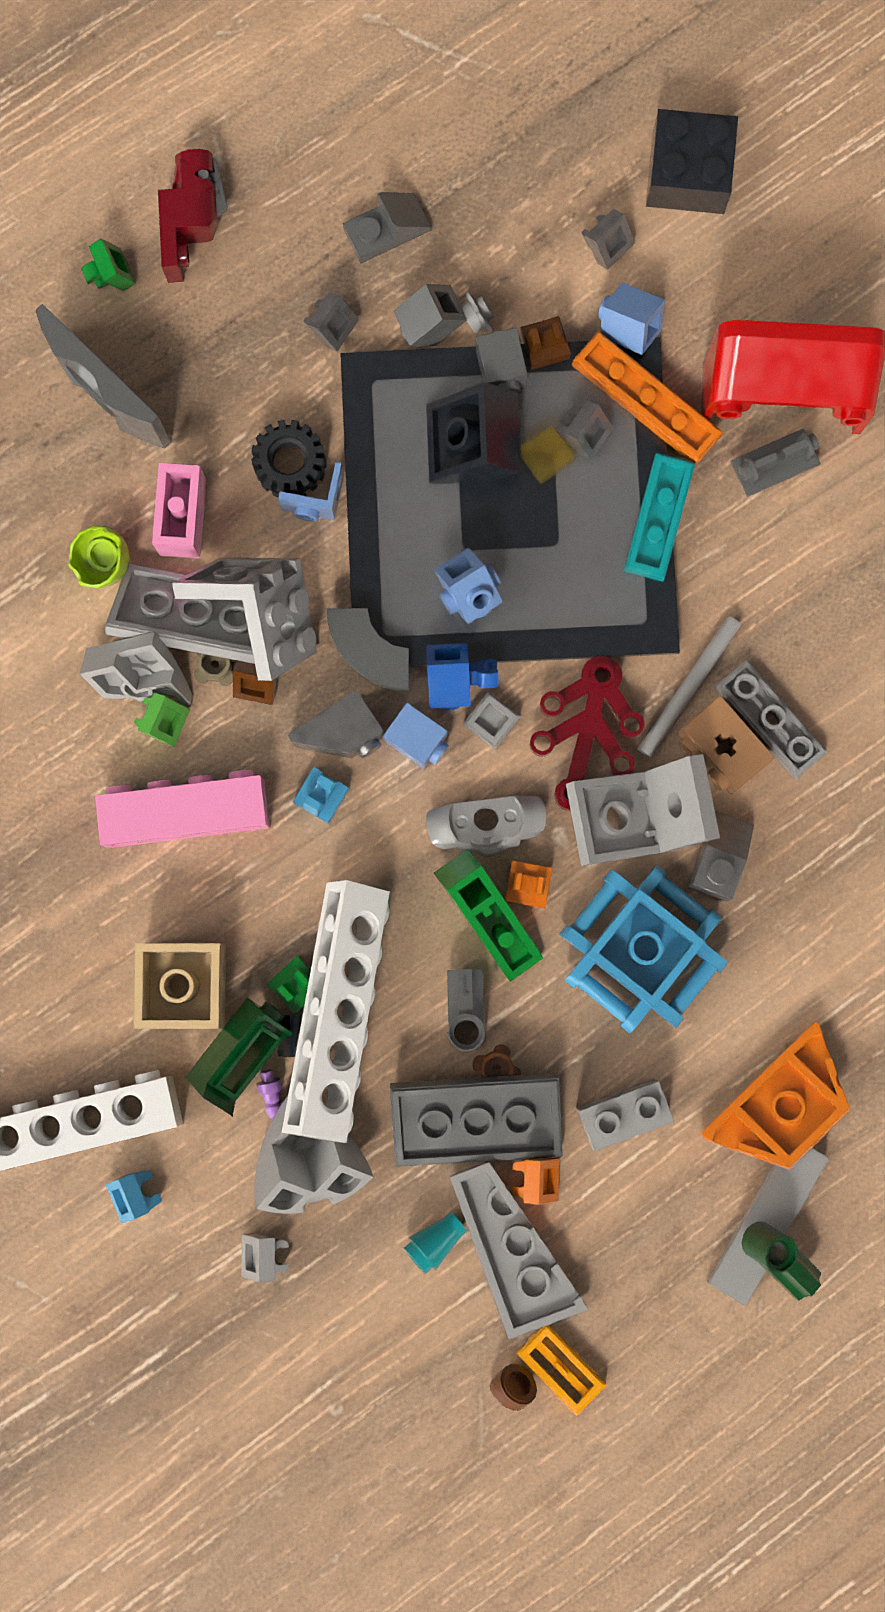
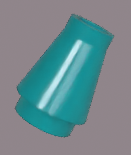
(434, 1243)

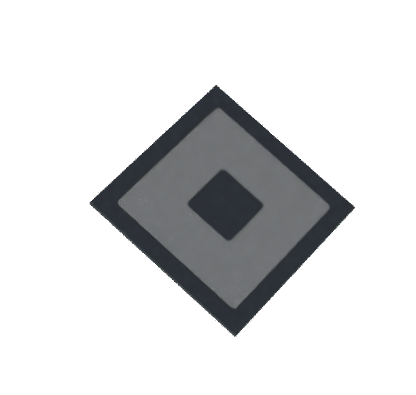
(550, 543)

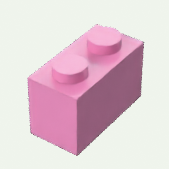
(179, 510)

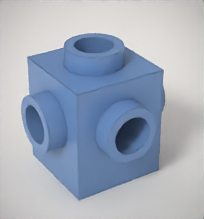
(468, 586)

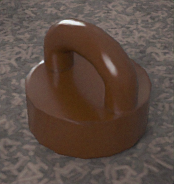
(514, 1387)

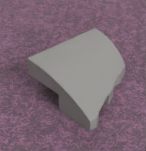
(135, 670)

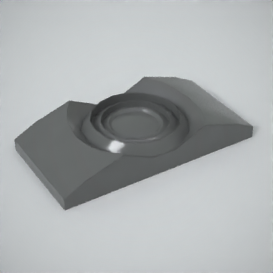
(101, 383)

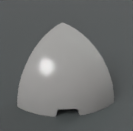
(305, 1170)

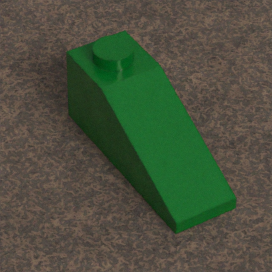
(488, 914)

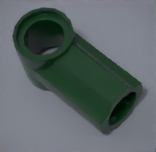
(781, 1259)

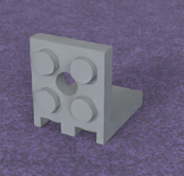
(271, 599)
(656, 811)

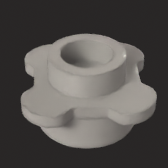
(477, 313)

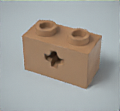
(721, 724)

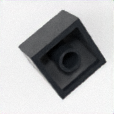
(474, 436)

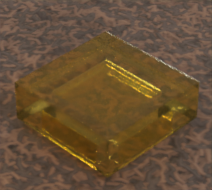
(546, 454)

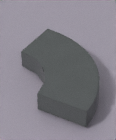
(366, 651)

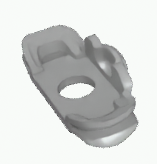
(517, 820)

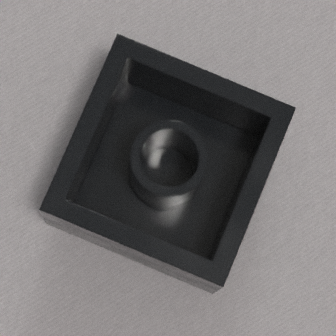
(692, 161)

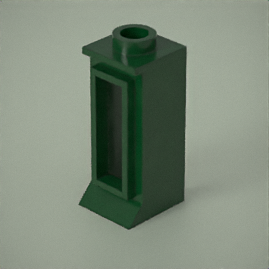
(238, 1054)

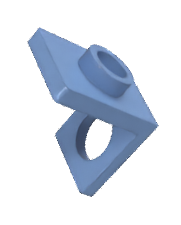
(311, 508)

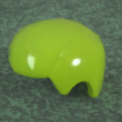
(99, 557)

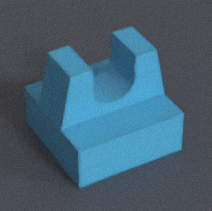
(321, 795)
(128, 1197)

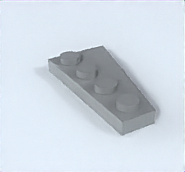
(517, 1264)

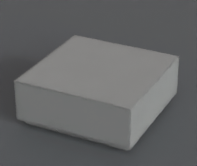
(491, 721)

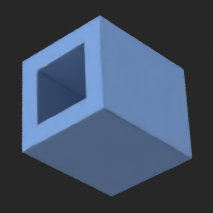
(631, 317)
(417, 737)

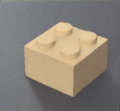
(179, 986)

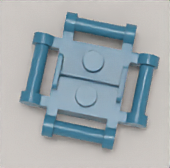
(644, 948)

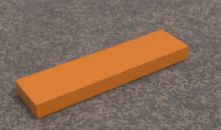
(647, 398)

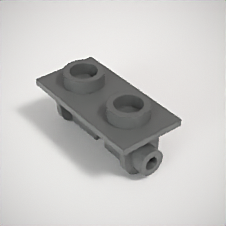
(776, 461)

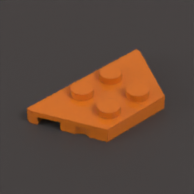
(785, 1105)

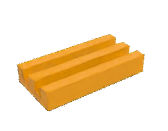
(535, 1341)

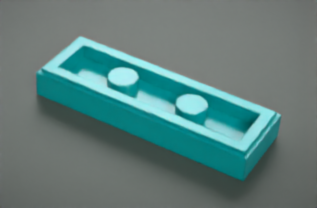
(659, 517)

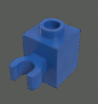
(452, 675)

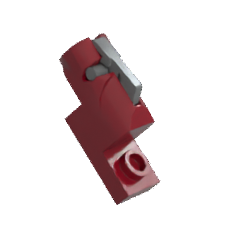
(189, 209)

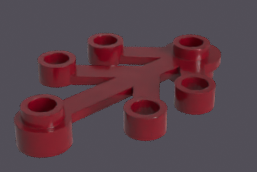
(589, 722)

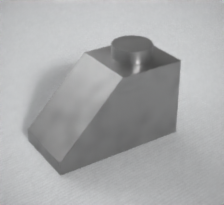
(341, 730)
(722, 859)

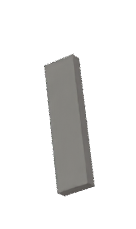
(776, 1204)

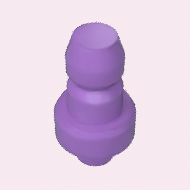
(270, 1088)

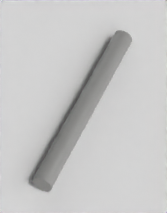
(689, 687)

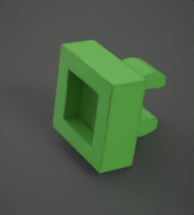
(162, 719)

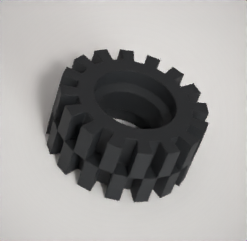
(284, 436)

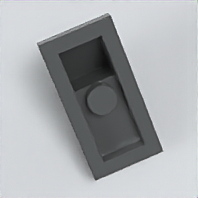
(386, 226)

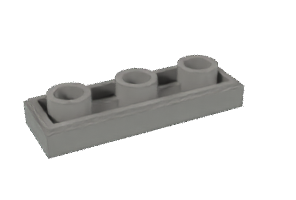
(789, 739)

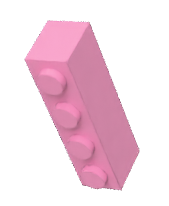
(182, 810)

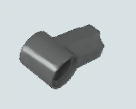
(465, 1004)

